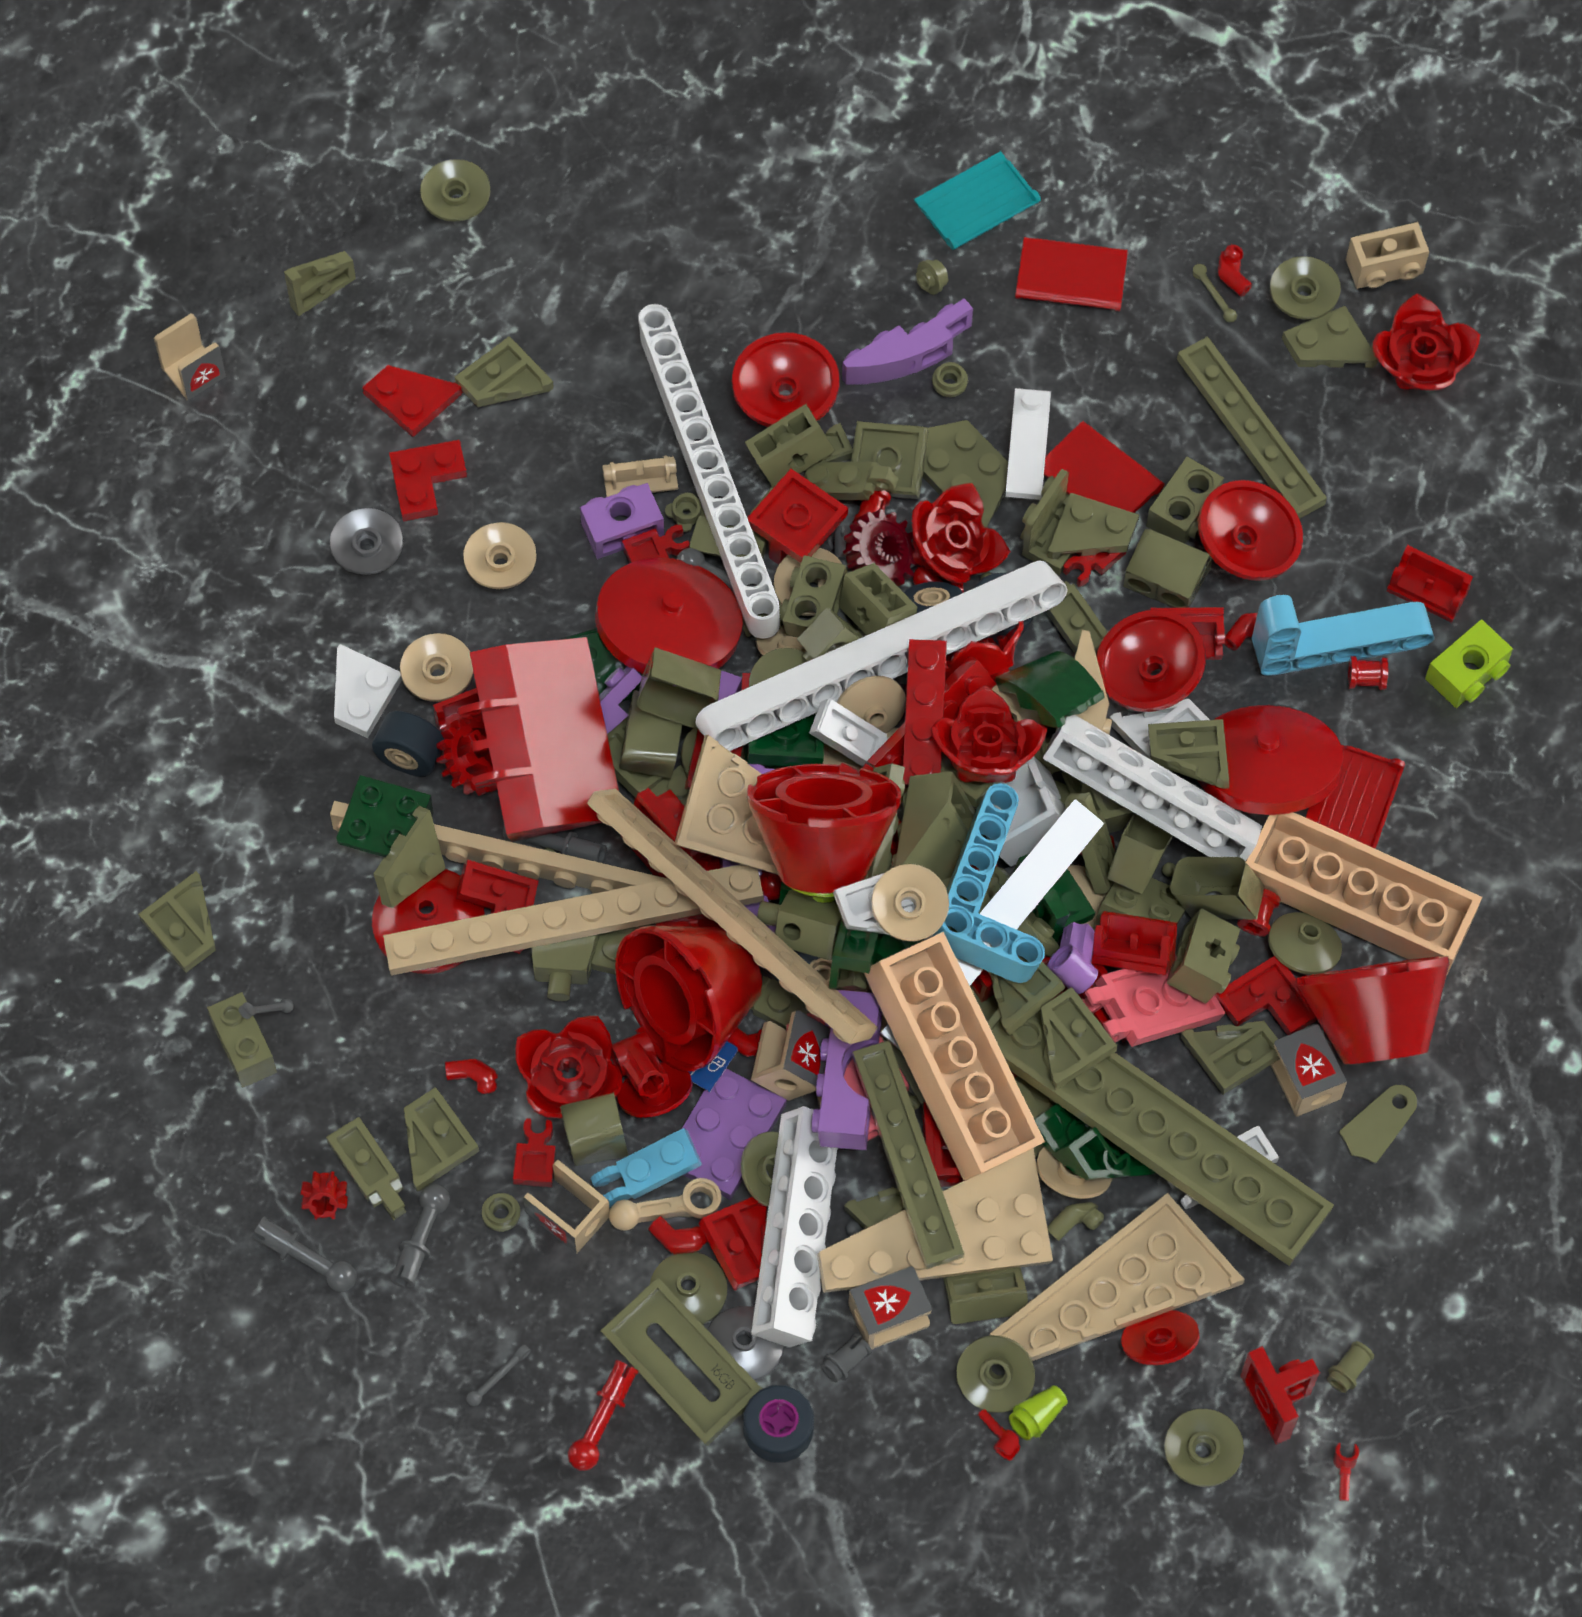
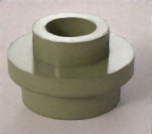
(931, 276)
(950, 371)
(496, 1202)

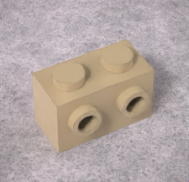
(1387, 255)

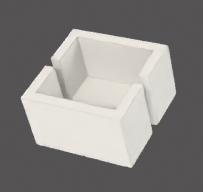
(1036, 810)

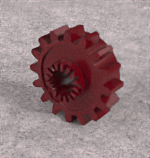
(881, 541)

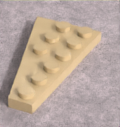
(718, 813)
(995, 1218)
(1134, 1276)

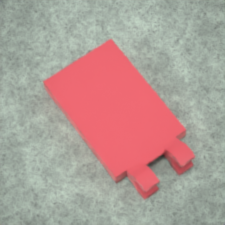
(1147, 1007)

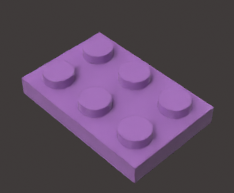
(725, 1124)

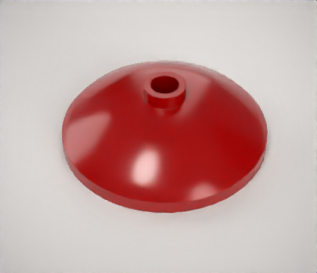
(784, 364)
(1258, 518)
(1149, 643)
(437, 893)

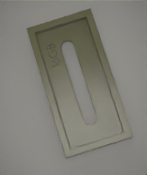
(630, 1337)

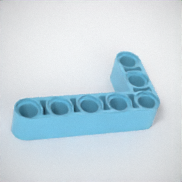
(1292, 646)
(972, 884)

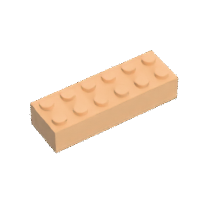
(1362, 889)
(953, 1056)

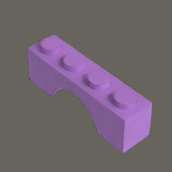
(843, 1113)

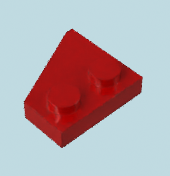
(410, 396)
(738, 1239)

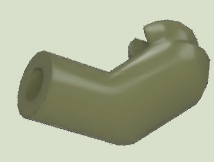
(1075, 1214)

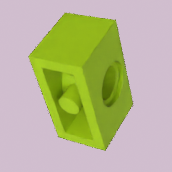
(1477, 646)

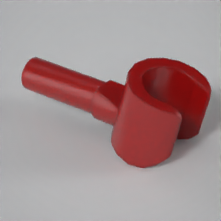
(1008, 1441)
(1345, 1466)

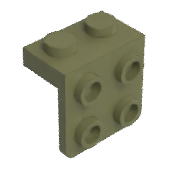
(1043, 520)
(1153, 903)

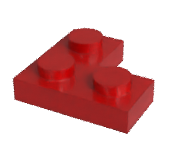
(420, 468)
(495, 888)
(1270, 988)

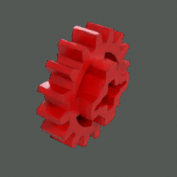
(459, 757)

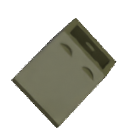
(933, 823)

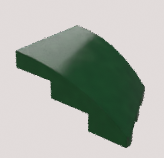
(1053, 687)
(1084, 1148)

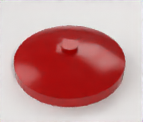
(668, 608)
(1277, 760)

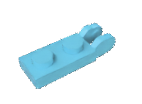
(650, 1167)

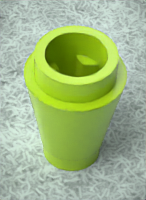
(1036, 1413)

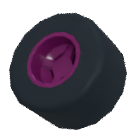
(778, 1408)

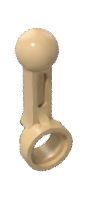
(627, 1214)

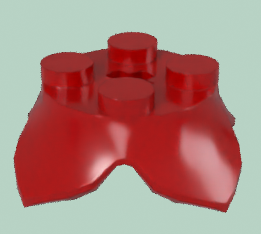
(1421, 327)
(952, 537)
(991, 656)
(986, 740)
(581, 1046)

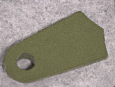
(1379, 1124)

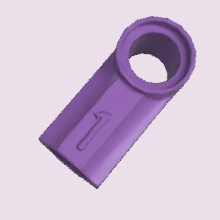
(1074, 957)

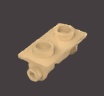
(658, 473)

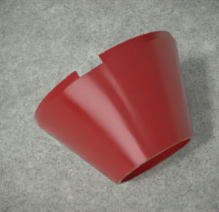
(823, 822)
(686, 989)
(1378, 1008)

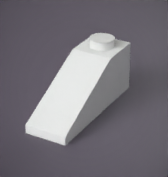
(1028, 444)

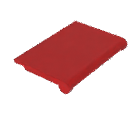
(1071, 273)
(1101, 470)
(1361, 796)

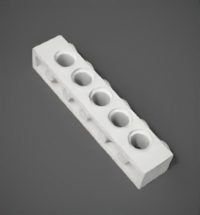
(1151, 790)
(794, 1233)

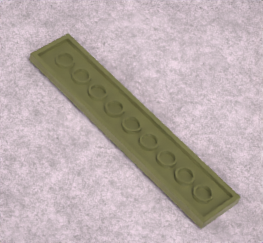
(1175, 1143)

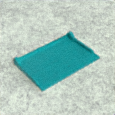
(977, 200)

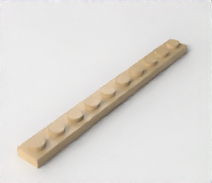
(525, 860)
(557, 921)
(738, 922)

